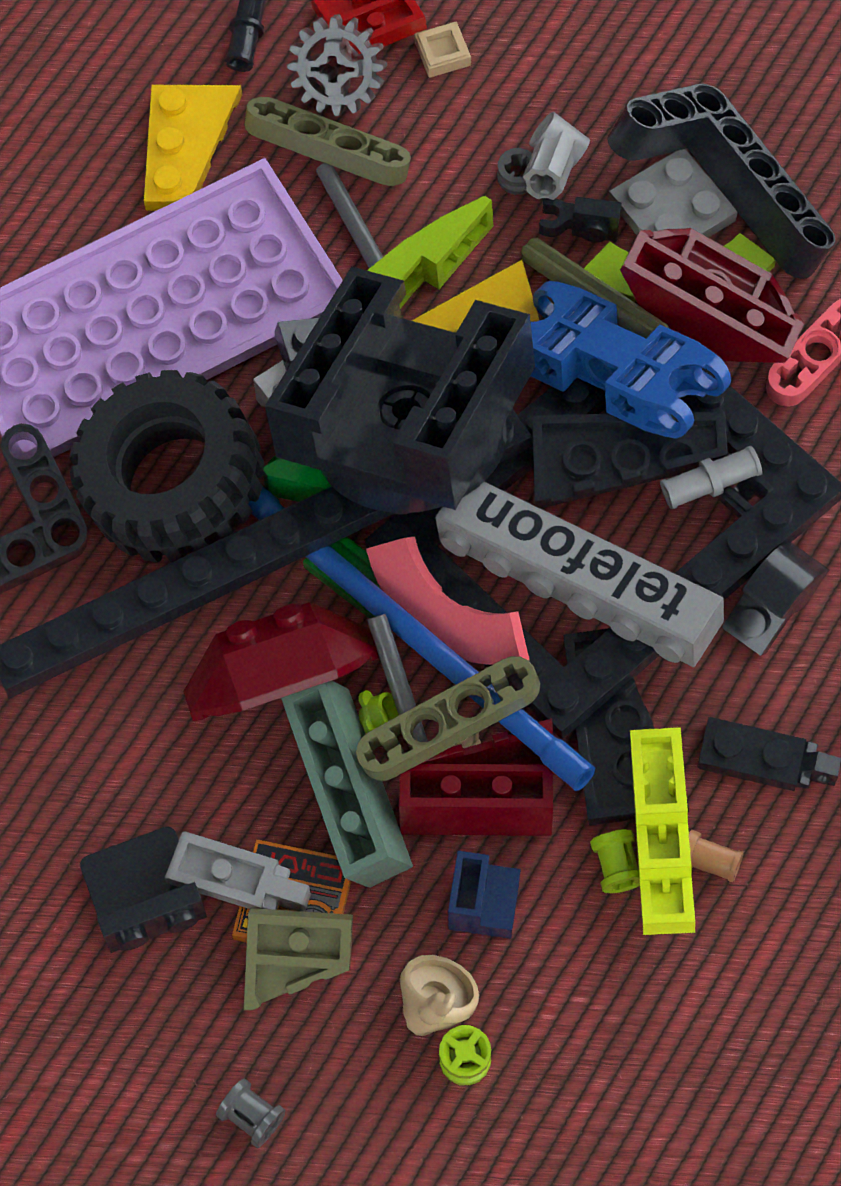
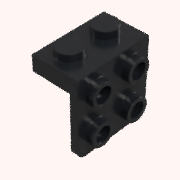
(133, 894)

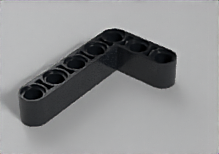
(736, 161)
(45, 516)

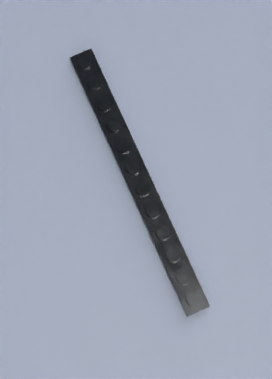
(193, 582)

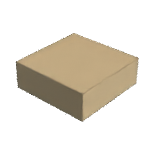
(442, 49)

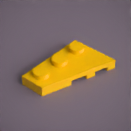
(182, 138)

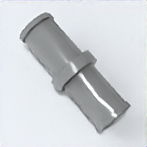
(711, 477)

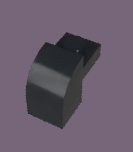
(772, 595)

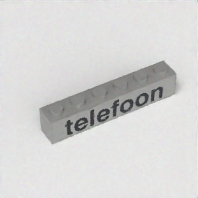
(583, 573)

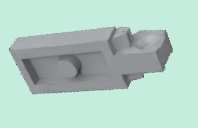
(235, 875)

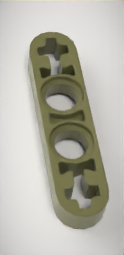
(370, 159)
(452, 726)

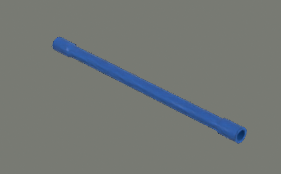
(552, 751)

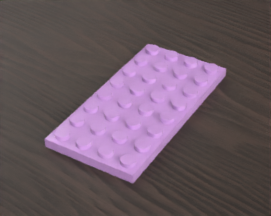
(168, 292)

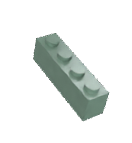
(350, 801)

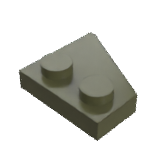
(292, 951)

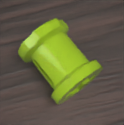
(617, 860)

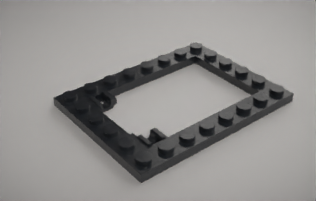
(792, 495)

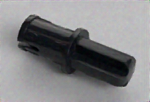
(246, 31)

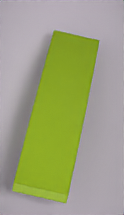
(438, 248)

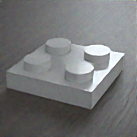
(673, 196)

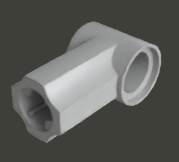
(555, 153)

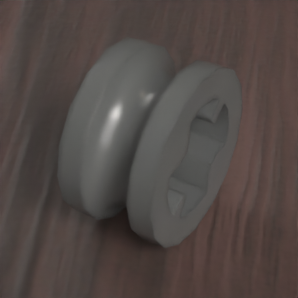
(506, 179)

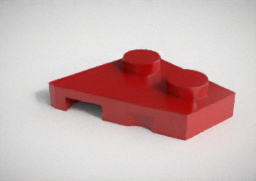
(388, 18)

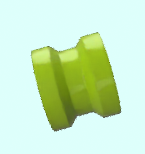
(469, 1045)

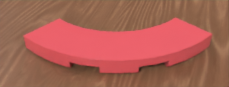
(469, 632)

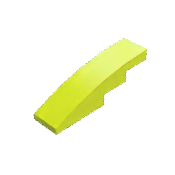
(662, 831)

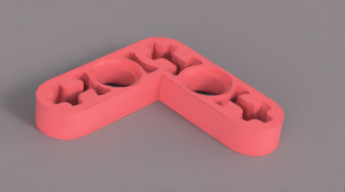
(812, 371)

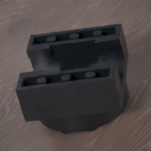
(399, 406)

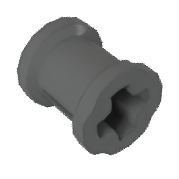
(250, 1113)

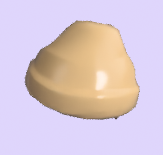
(436, 994)

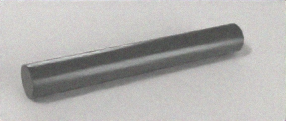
(349, 214)
(394, 670)

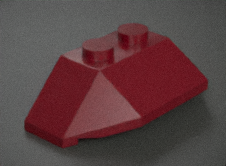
(711, 295)
(276, 659)

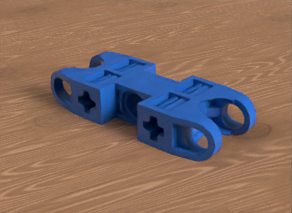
(637, 372)

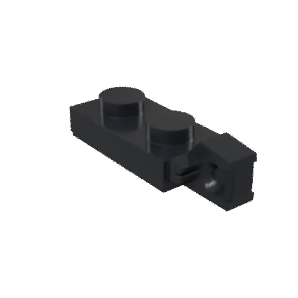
(765, 756)

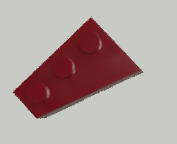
(479, 791)

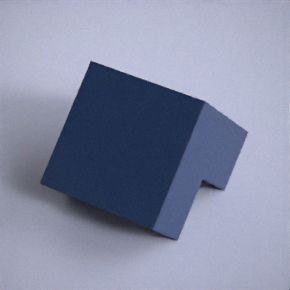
(483, 896)

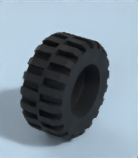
(136, 423)

